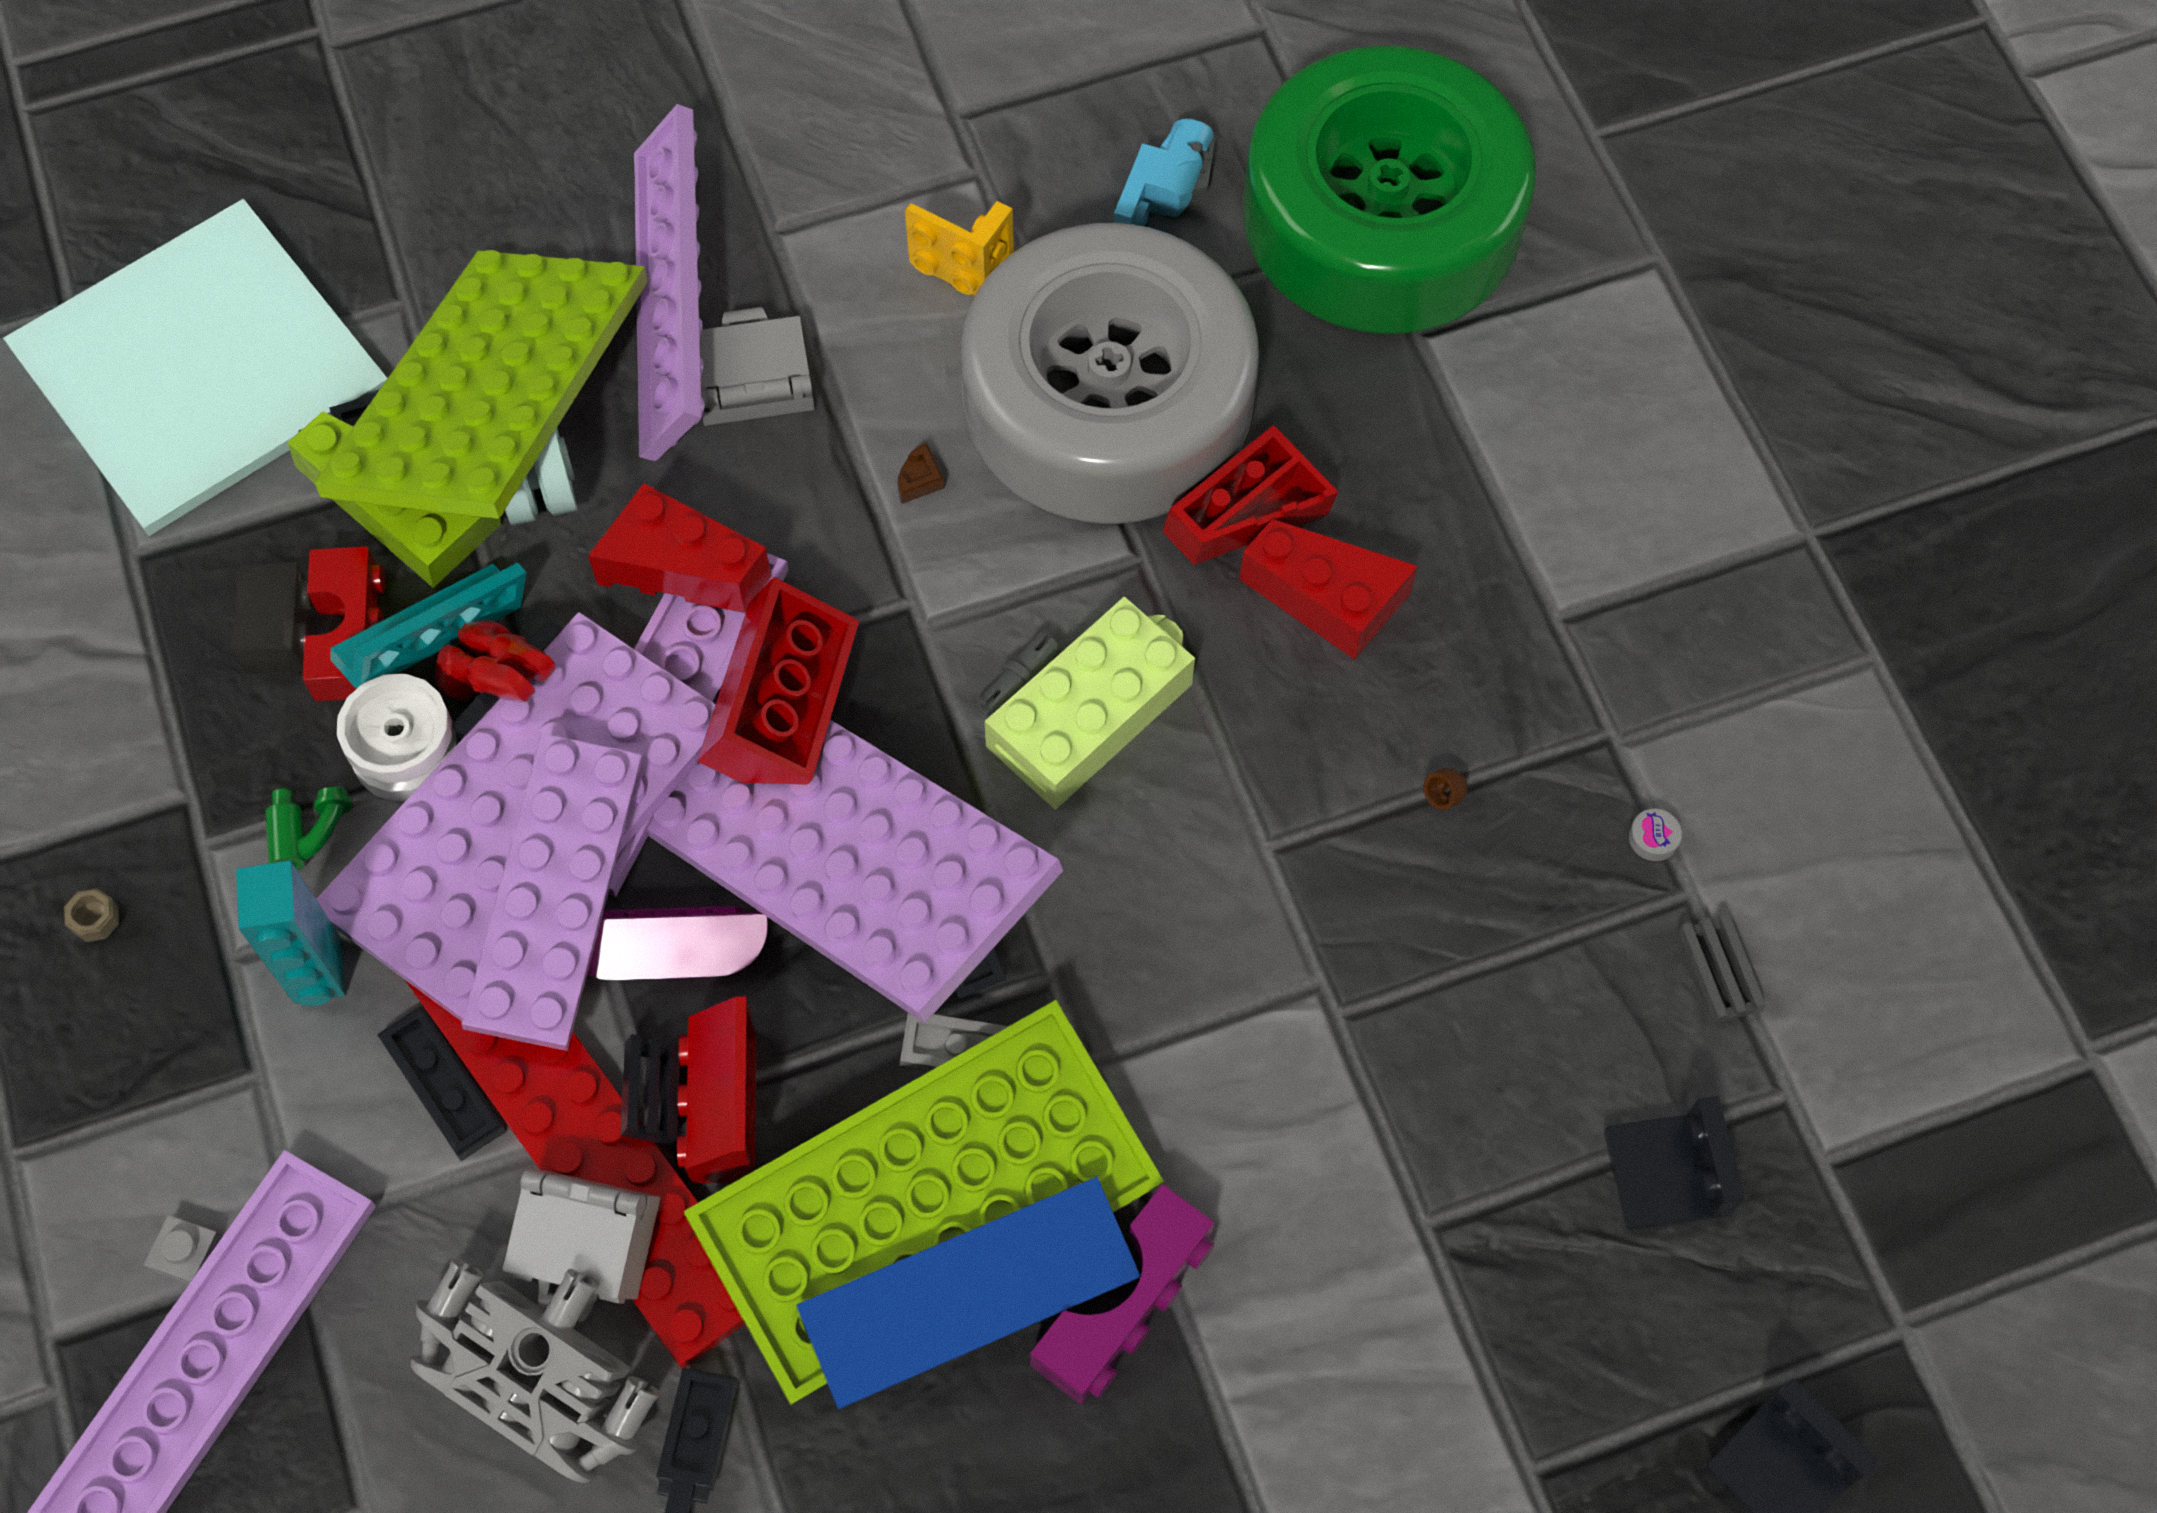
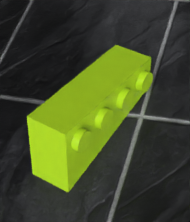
(423, 539)

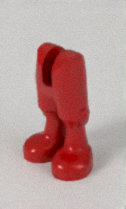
(498, 665)

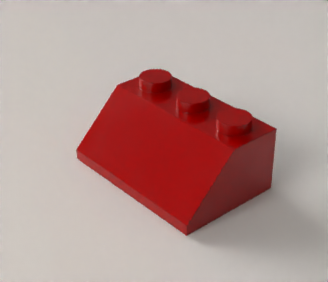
(719, 1094)

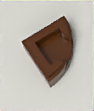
(919, 475)

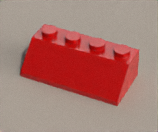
(779, 688)

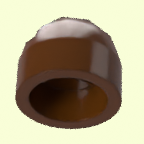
(1440, 781)

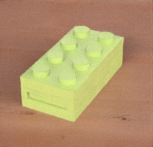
(1091, 701)

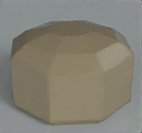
(91, 915)

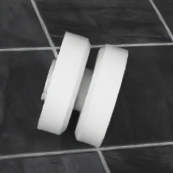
(395, 734)

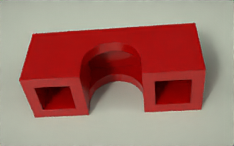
(346, 585)

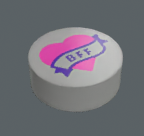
(1655, 834)

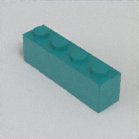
(290, 932)

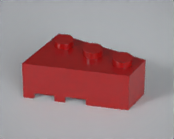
(1244, 495)
(680, 553)
(1327, 583)

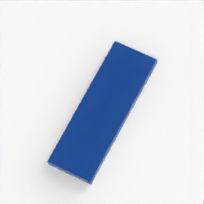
(967, 1292)

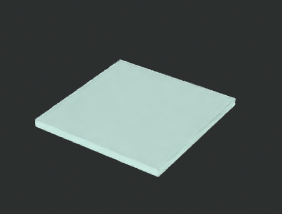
(194, 364)

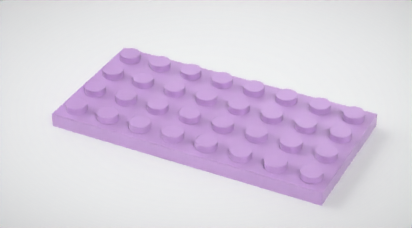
(863, 866)
(434, 869)

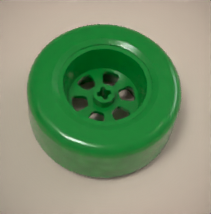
(1388, 115)

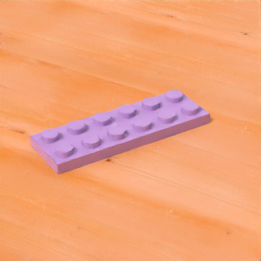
(552, 892)

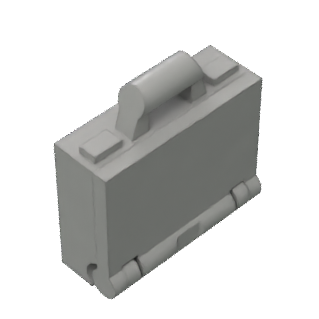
(754, 368)
(583, 1228)

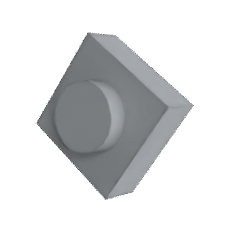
(181, 1249)

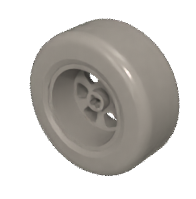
(1094, 288)

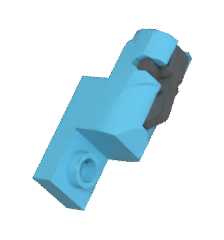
(1168, 175)

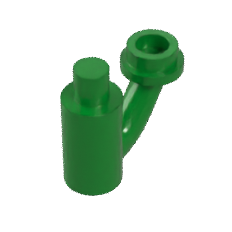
(285, 824)

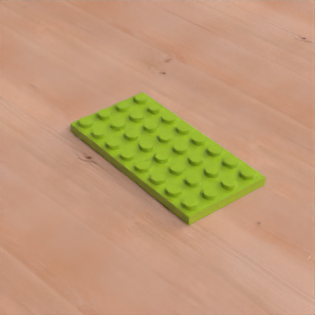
(483, 384)
(914, 1171)

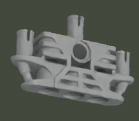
(497, 1361)

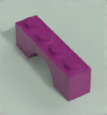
(1083, 1348)

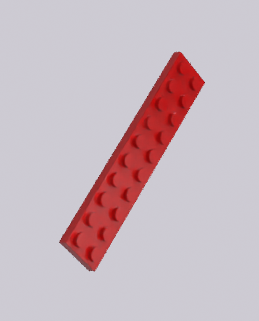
(572, 1126)

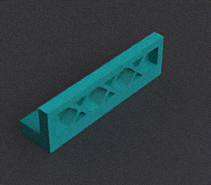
(429, 624)

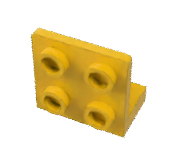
(956, 254)

